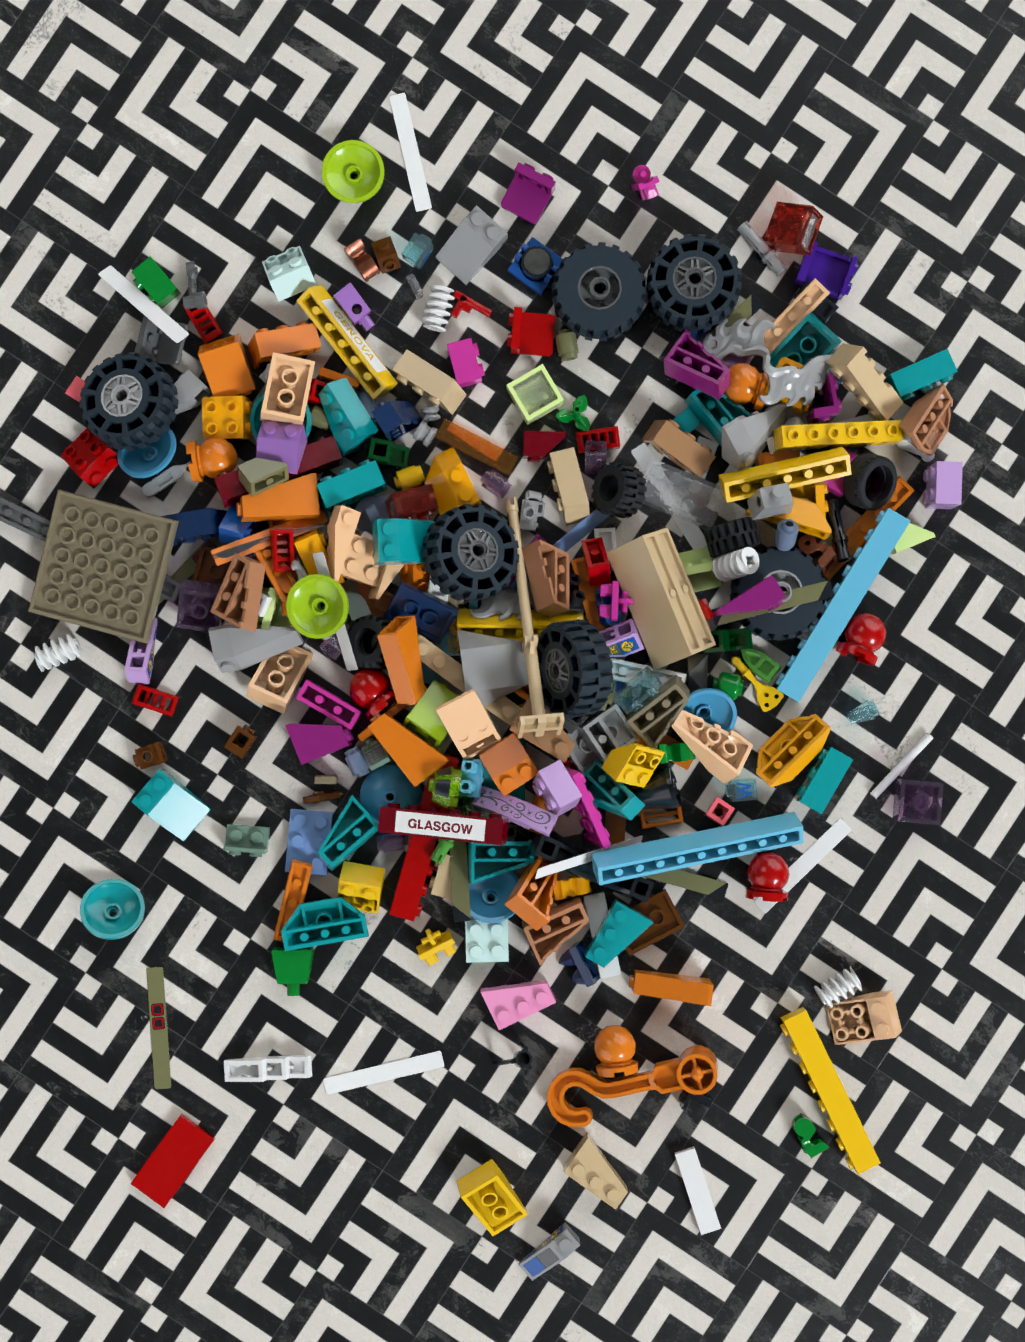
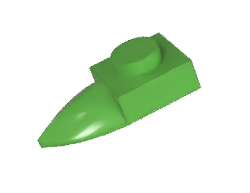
(760, 664)

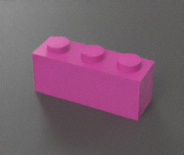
(329, 704)

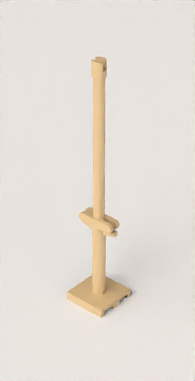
(538, 721)

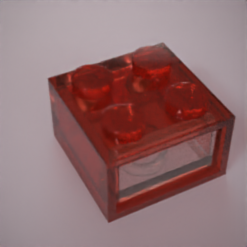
(793, 228)
(412, 503)

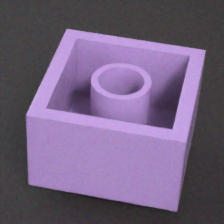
(943, 485)
(556, 788)

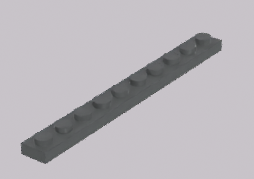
(38, 527)

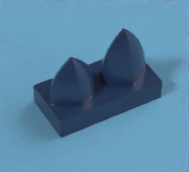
(586, 971)

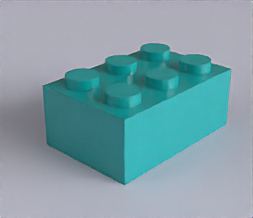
(352, 485)

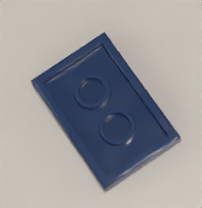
(431, 613)

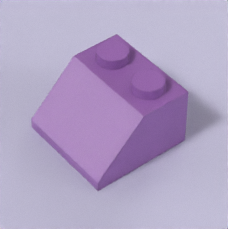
(282, 443)

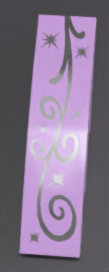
(516, 810)

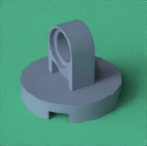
(371, 508)

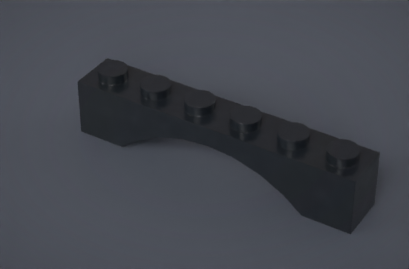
(553, 851)

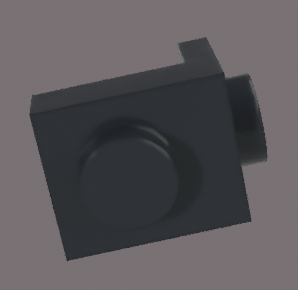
(704, 1099)

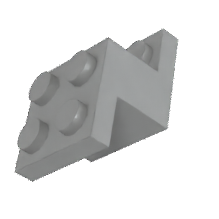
(599, 736)

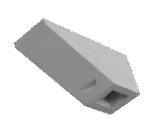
(190, 391)

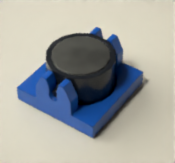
(537, 264)

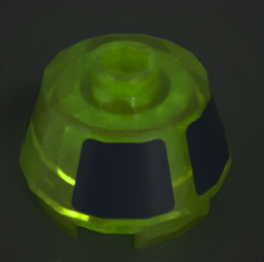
(445, 787)

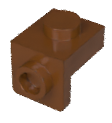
(386, 254)

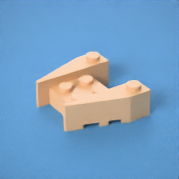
(354, 555)

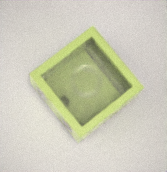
(535, 394)

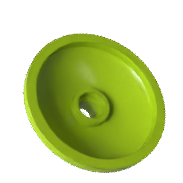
(348, 159)
(305, 610)

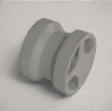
(425, 433)

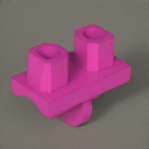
(645, 182)
(611, 611)

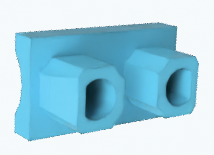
(471, 778)

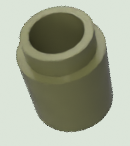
(567, 345)
(319, 418)

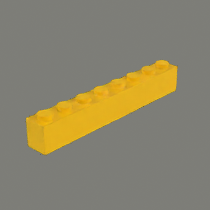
(830, 1091)

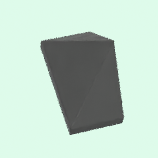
(697, 672)

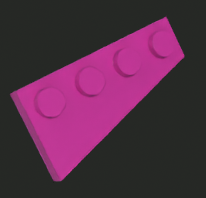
(591, 817)

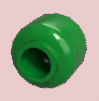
(730, 684)

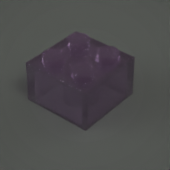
(195, 606)
(918, 801)

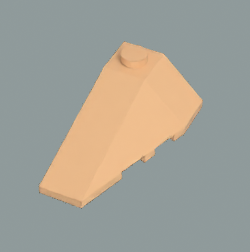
(717, 749)

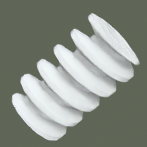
(437, 308)
(736, 564)
(57, 652)
(838, 988)

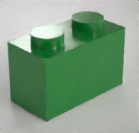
(155, 282)

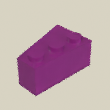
(697, 367)

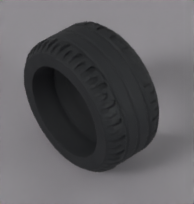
(883, 485)

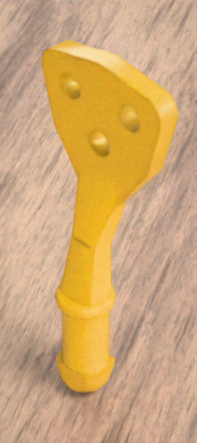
(760, 688)

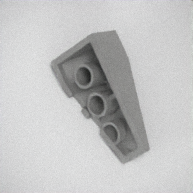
(748, 436)
(240, 648)

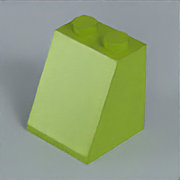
(423, 717)

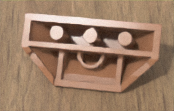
(928, 420)

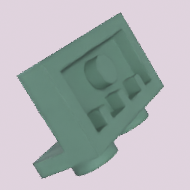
(247, 839)

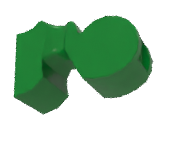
(675, 752)
(805, 1129)

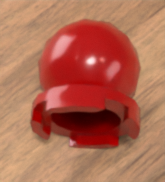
(863, 637)
(372, 691)
(768, 876)

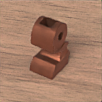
(361, 260)
(809, 546)

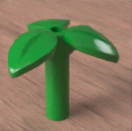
(579, 406)

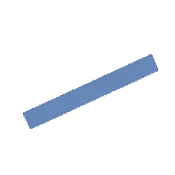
(575, 535)

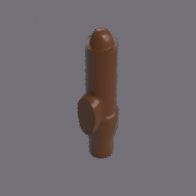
(321, 796)

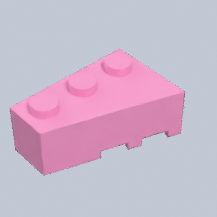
(517, 1001)

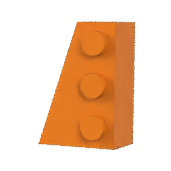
(285, 340)
(533, 896)

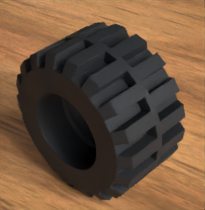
(618, 490)
(732, 536)
(360, 640)

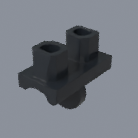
(576, 596)

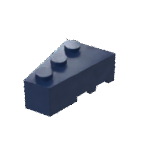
(396, 418)
(197, 525)

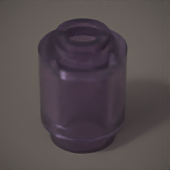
(495, 483)
(391, 842)

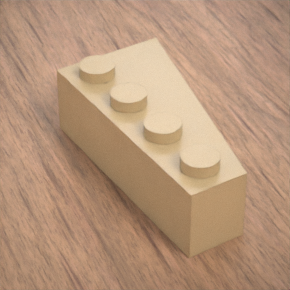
(864, 381)

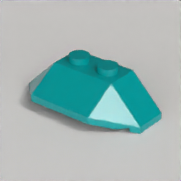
(323, 923)

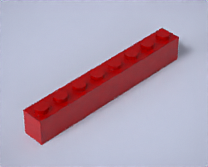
(418, 862)

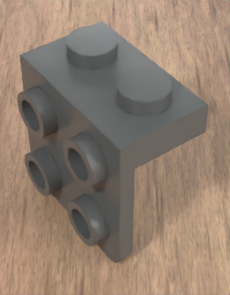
(157, 345)

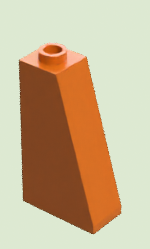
(285, 501)
(402, 658)
(407, 749)
(672, 987)

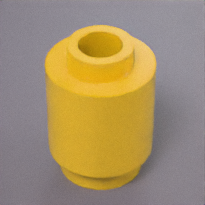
(409, 477)

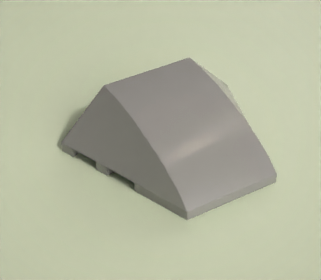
(491, 665)

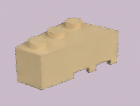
(429, 381)
(569, 485)
(595, 1173)

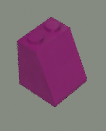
(318, 740)

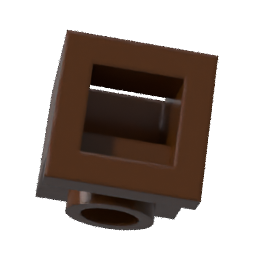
(234, 744)
(157, 754)

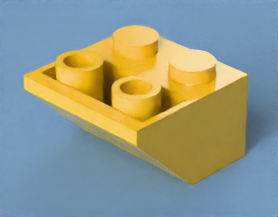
(632, 764)
(361, 886)

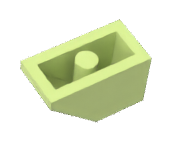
(912, 536)

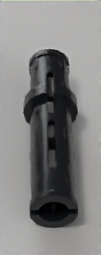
(839, 538)

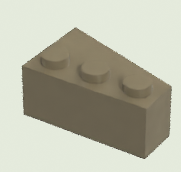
(659, 712)

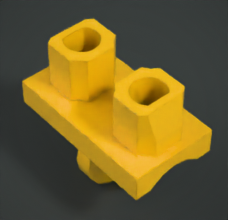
(435, 943)

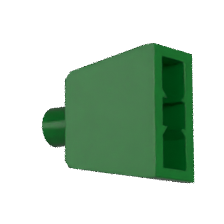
(292, 967)

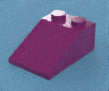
(760, 597)

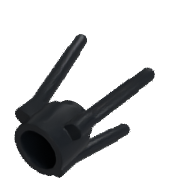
(521, 1059)

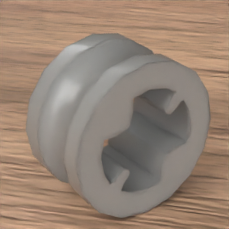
(430, 413)

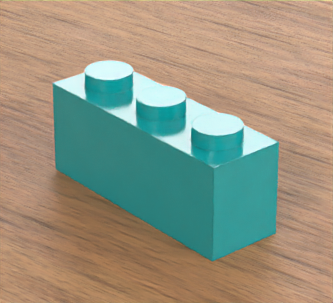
(923, 375)
(823, 779)

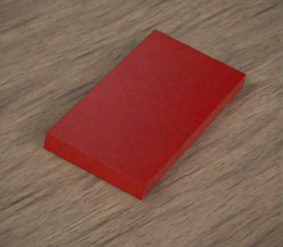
(172, 1161)

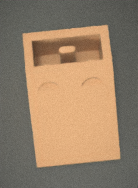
(468, 724)
(864, 1018)

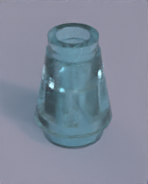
(863, 712)

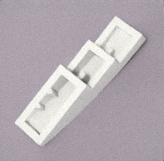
(267, 1068)

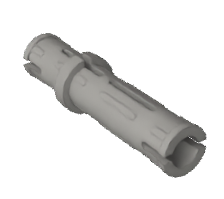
(765, 252)

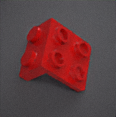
(531, 333)
(90, 458)

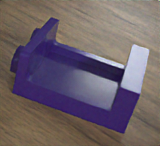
(830, 269)

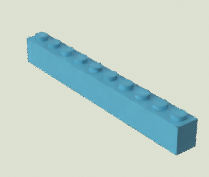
(843, 604)
(697, 848)

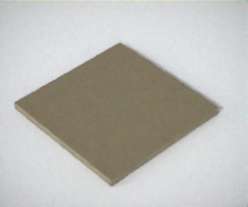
(103, 566)

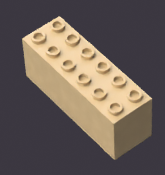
(662, 596)

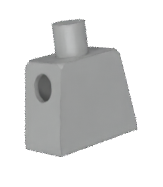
(774, 501)

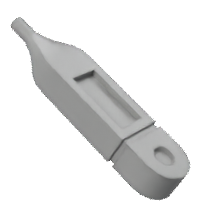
(164, 480)

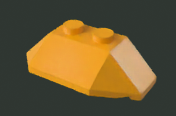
(450, 482)
(806, 515)
(791, 749)

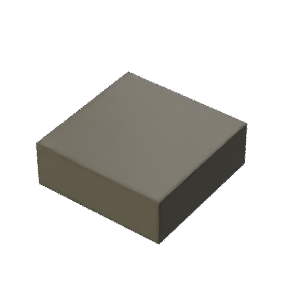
(326, 779)

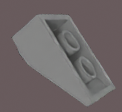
(472, 245)

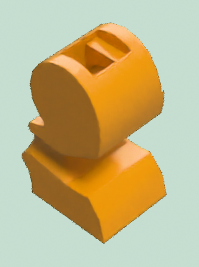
(571, 887)

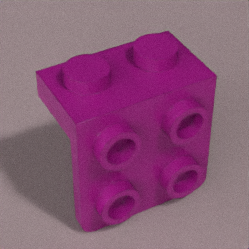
(528, 193)
(832, 403)

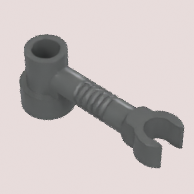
(194, 298)

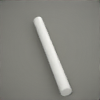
(901, 765)

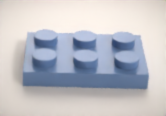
(305, 837)

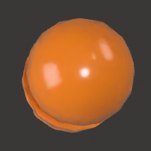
(746, 385)
(211, 458)
(615, 1050)

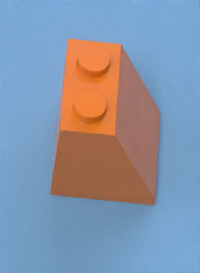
(227, 367)

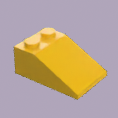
(491, 1197)

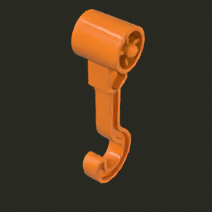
(693, 1071)

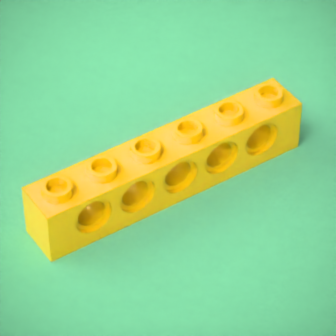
(837, 435)

